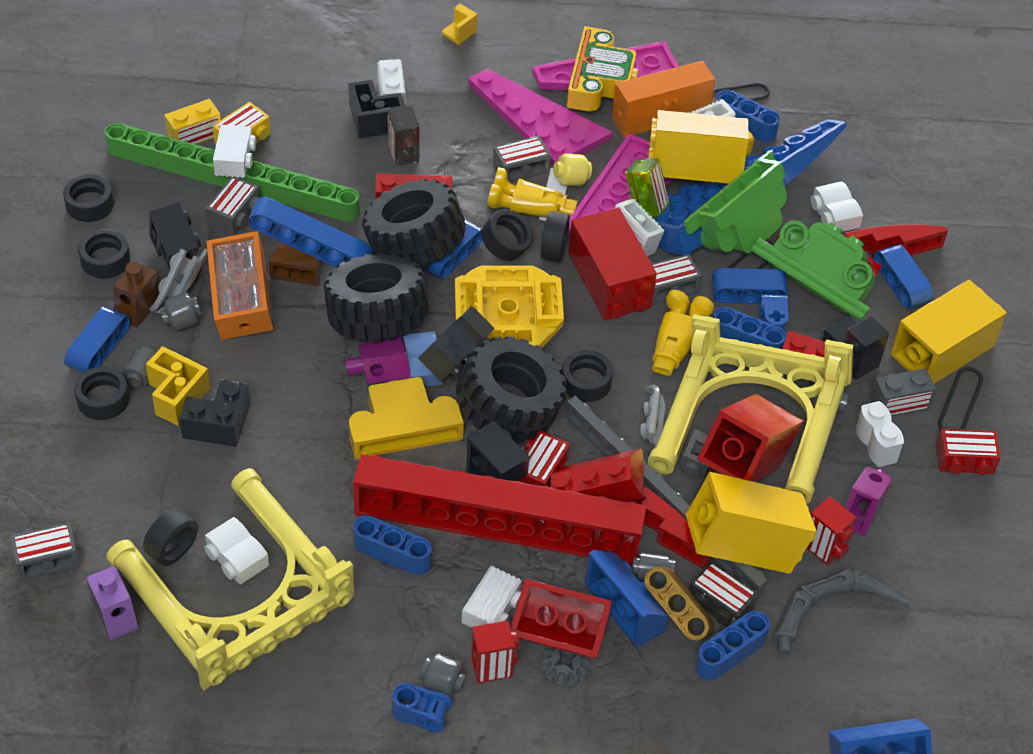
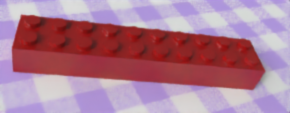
(496, 508)

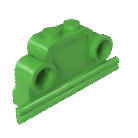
(743, 209)
(823, 264)

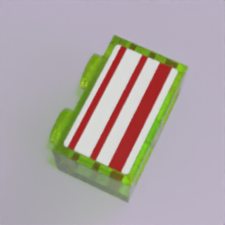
(648, 185)

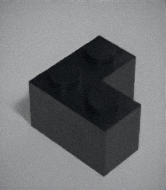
(370, 110)
(171, 232)
(867, 340)
(454, 345)
(217, 420)
(496, 454)

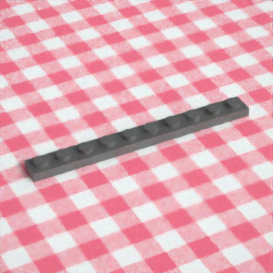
(608, 443)

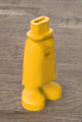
(527, 197)
(676, 330)

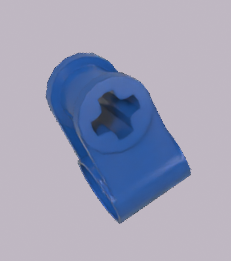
(774, 309)
(422, 708)

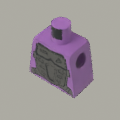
(108, 593)

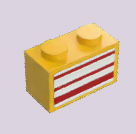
(247, 116)
(193, 122)

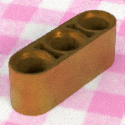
(665, 597)

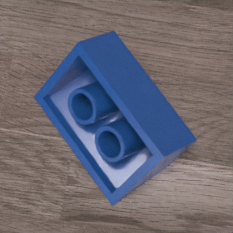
(632, 603)
(885, 738)

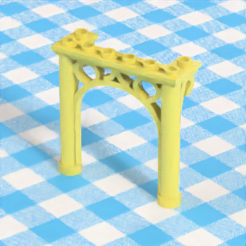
(766, 368)
(212, 657)

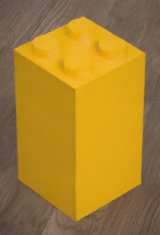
(699, 146)
(948, 331)
(750, 523)

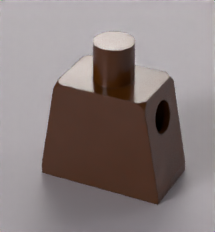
(294, 266)
(136, 292)

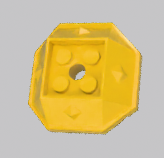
(514, 301)

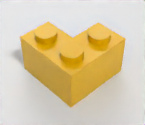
(175, 380)

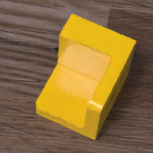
(463, 26)

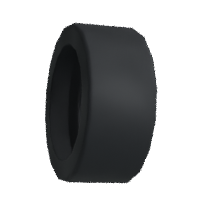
(90, 211)
(517, 226)
(555, 236)
(104, 239)
(590, 360)
(97, 377)
(170, 537)

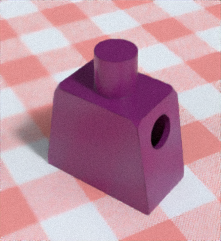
(380, 361)
(868, 488)

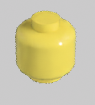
(572, 170)

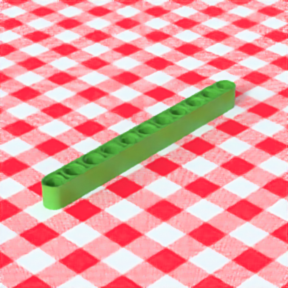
(197, 163)

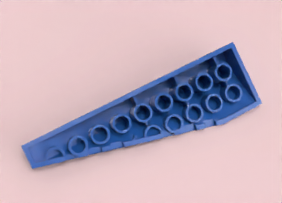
(795, 156)

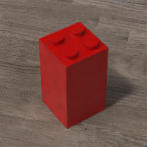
(612, 263)
(749, 439)

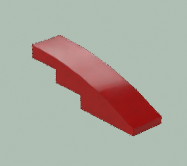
(913, 238)
(671, 528)

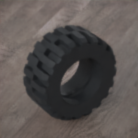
(415, 221)
(376, 297)
(521, 366)

